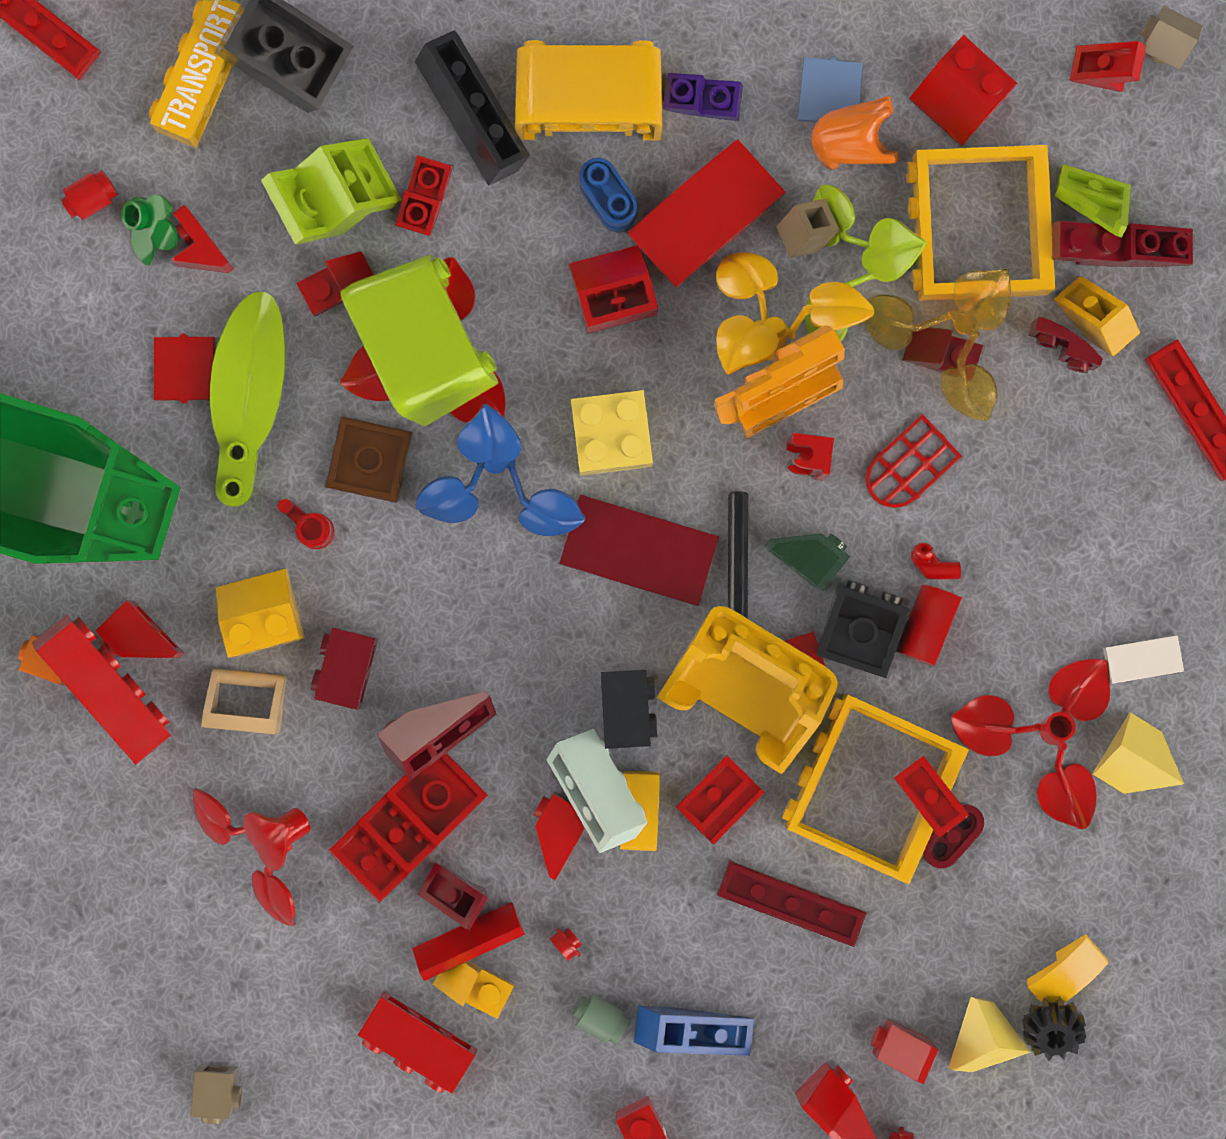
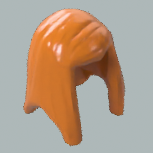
(851, 135)

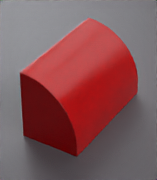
(928, 624)

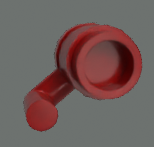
(312, 528)

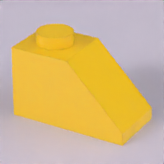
(1098, 315)

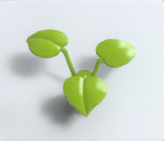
(887, 253)

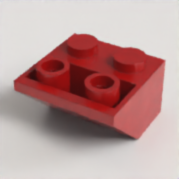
(613, 289)

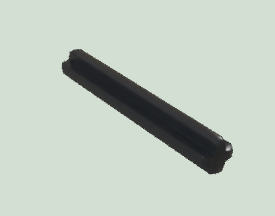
(738, 552)

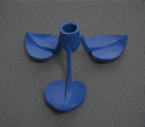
(495, 446)

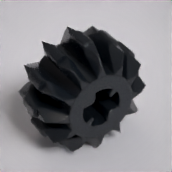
(1054, 1028)

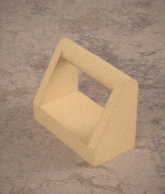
(246, 723)

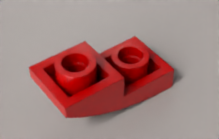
(424, 195)

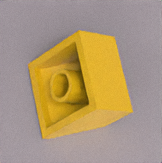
(258, 614)

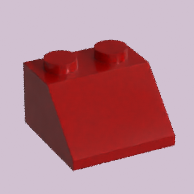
(963, 90)

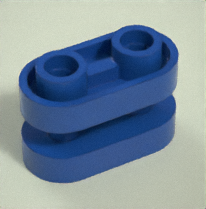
(608, 195)

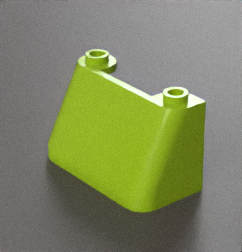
(418, 340)

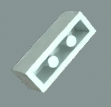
(597, 790)

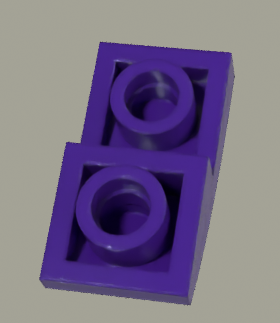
(703, 97)

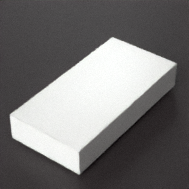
(1143, 659)

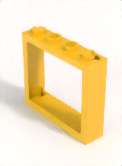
(1039, 215)
(810, 776)

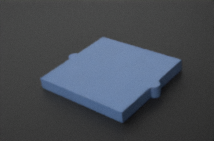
(828, 87)

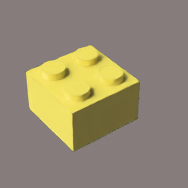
(611, 432)

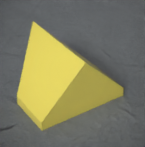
(1138, 759)
(985, 1038)

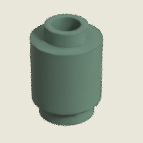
(601, 1019)

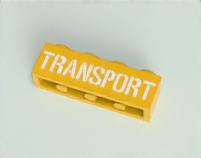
(197, 76)

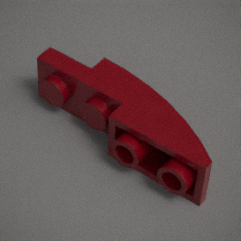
(1138, 247)

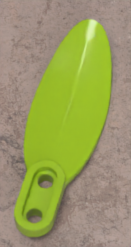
(246, 390)

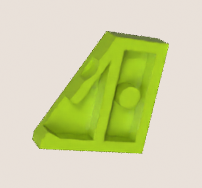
(1095, 197)

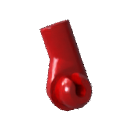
(931, 566)

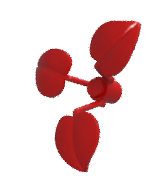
(364, 381)
(1085, 695)
(271, 840)

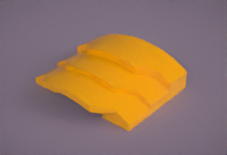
(796, 379)

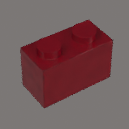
(344, 668)

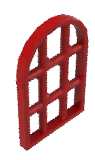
(912, 450)

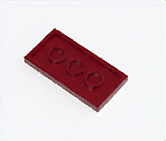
(640, 551)

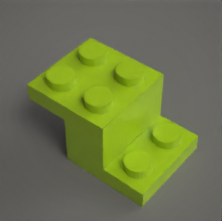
(331, 190)

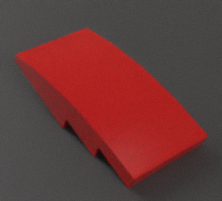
(706, 213)
(407, 826)

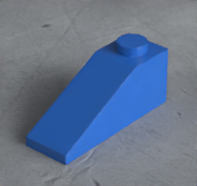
(692, 1031)

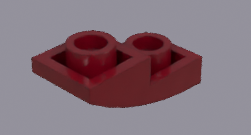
(1075, 351)

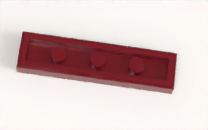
(791, 903)

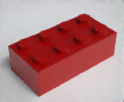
(100, 689)

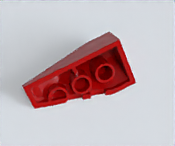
(834, 1104)

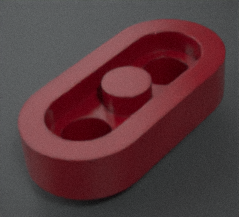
(955, 840)

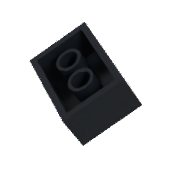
(284, 51)
(627, 710)

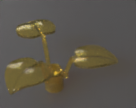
(982, 304)

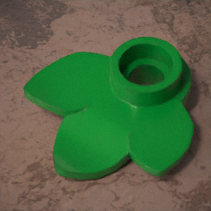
(149, 226)

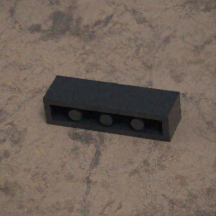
(471, 107)

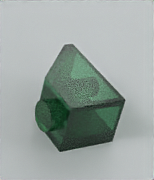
(811, 556)

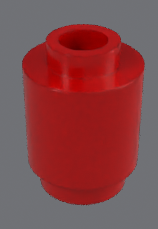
(88, 195)

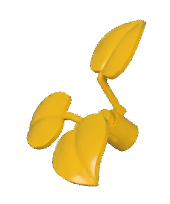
(746, 342)

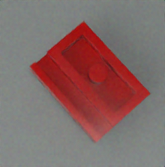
(720, 799)

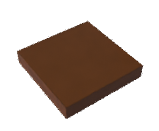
(369, 459)

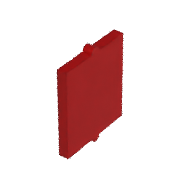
(183, 368)

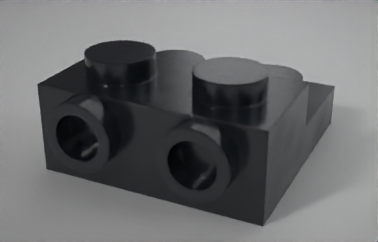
(863, 628)

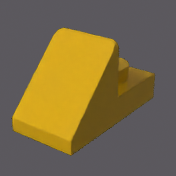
(476, 987)

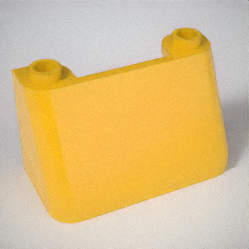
(588, 89)
(754, 683)

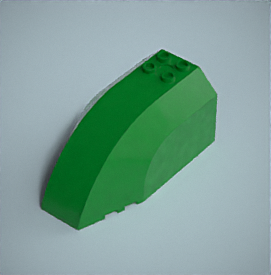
(75, 491)

